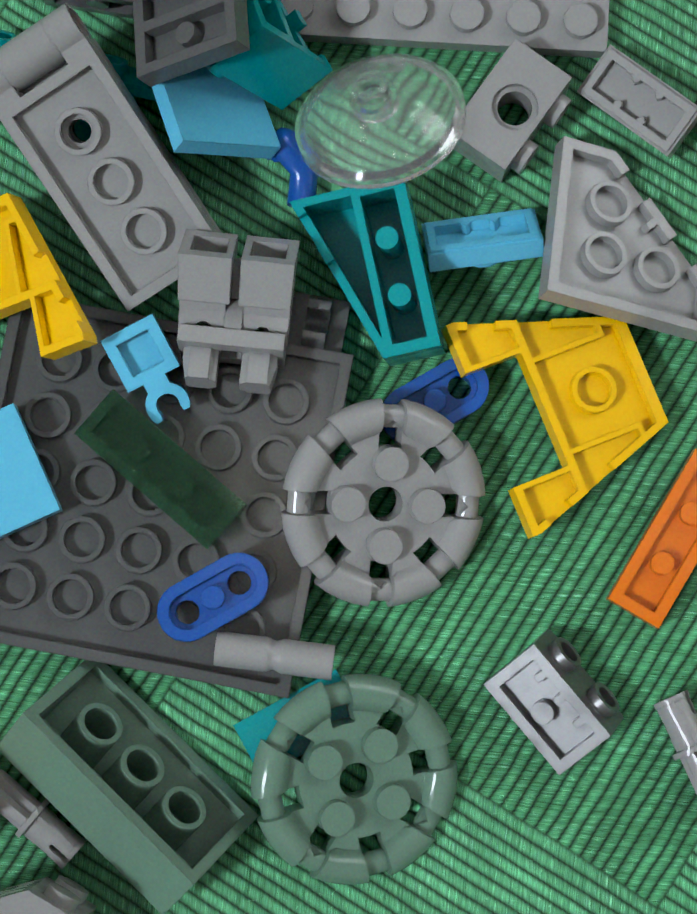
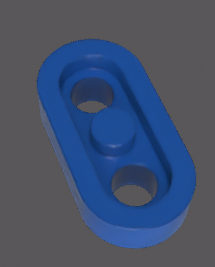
(432, 391)
(212, 594)

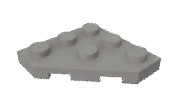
(611, 247)

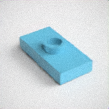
(482, 240)

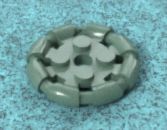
(378, 803)

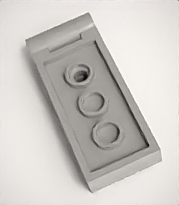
(118, 185)

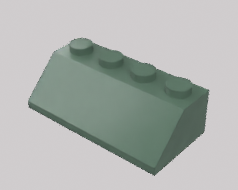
(127, 782)

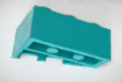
(278, 60)
(380, 265)

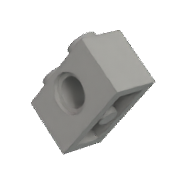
(518, 79)

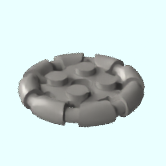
(417, 508)

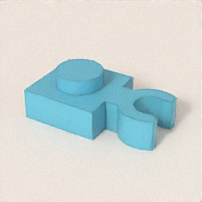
(143, 359)

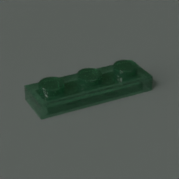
(160, 469)

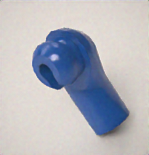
(302, 179)

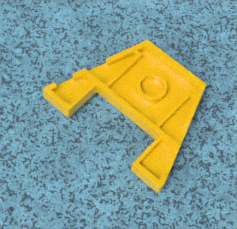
(35, 281)
(587, 393)

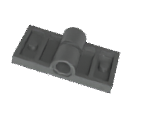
(186, 35)

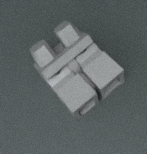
(226, 303)

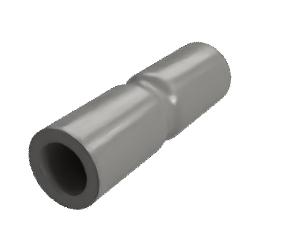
(267, 654)

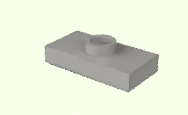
(640, 101)

